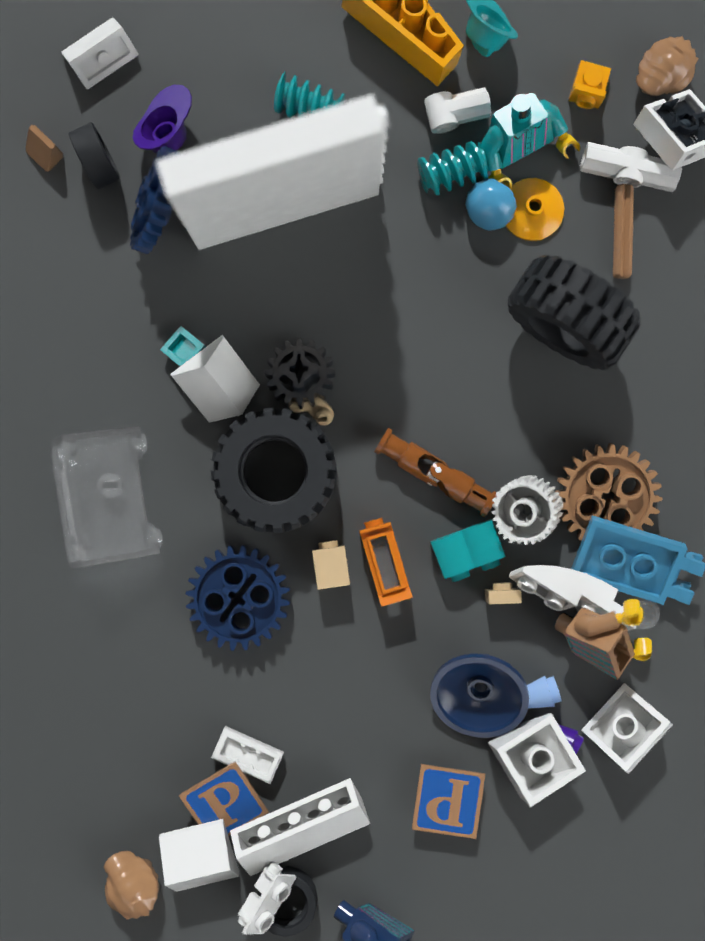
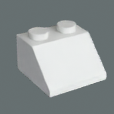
(537, 758)

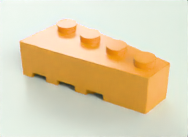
(412, 32)

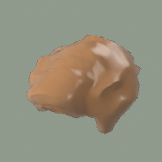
(667, 67)
(130, 884)

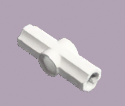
(629, 166)

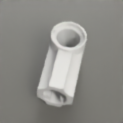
(449, 110)

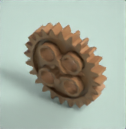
(578, 487)

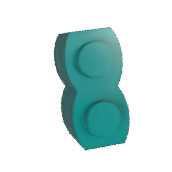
(467, 550)

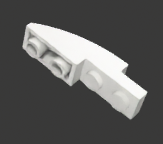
(567, 588)

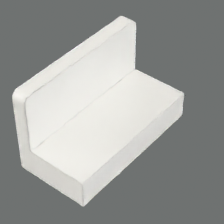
(100, 53)

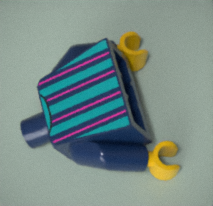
(370, 924)

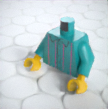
(521, 130)

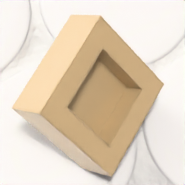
(503, 594)

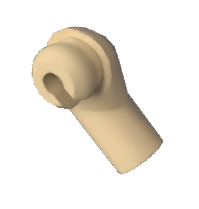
(321, 412)

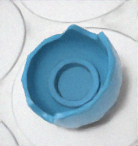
(490, 204)

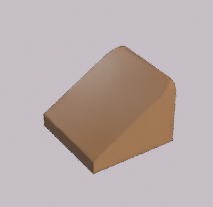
(42, 149)

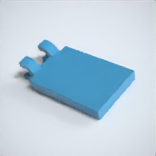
(637, 561)

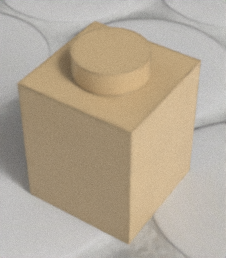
(331, 565)

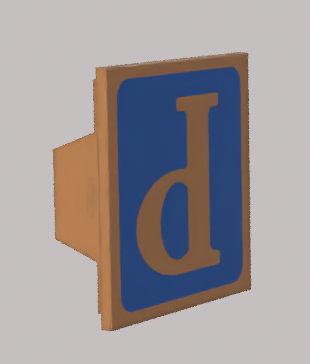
(226, 797)
(448, 801)

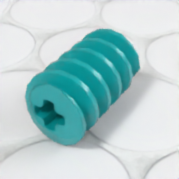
(301, 99)
(453, 167)

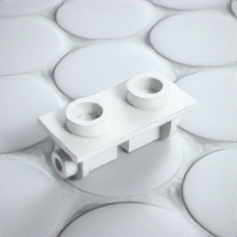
(259, 912)

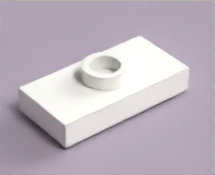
(250, 754)

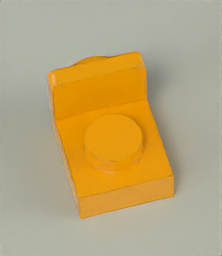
(589, 85)

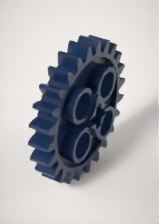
(152, 207)
(261, 614)

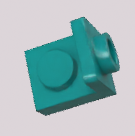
(182, 346)

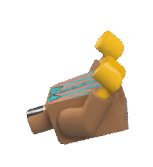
(604, 639)

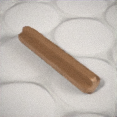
(623, 231)

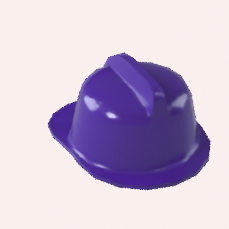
(164, 120)

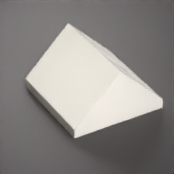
(217, 381)
(626, 728)
(197, 856)

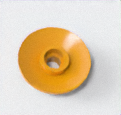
(538, 224)

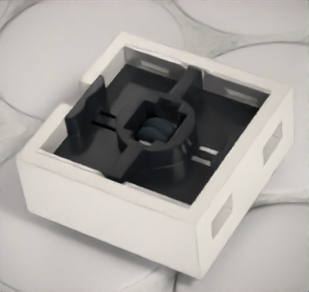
(675, 128)

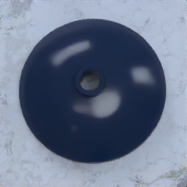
(479, 708)

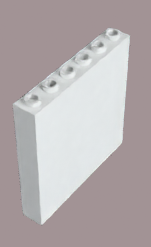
(278, 172)

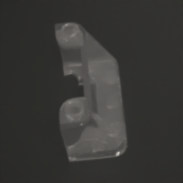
(96, 526)

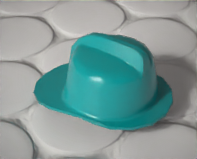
(488, 26)

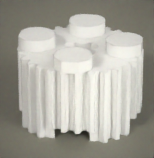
(509, 510)

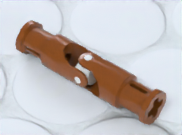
(451, 481)

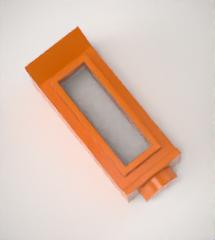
(385, 562)

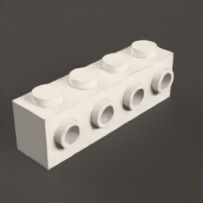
(299, 827)

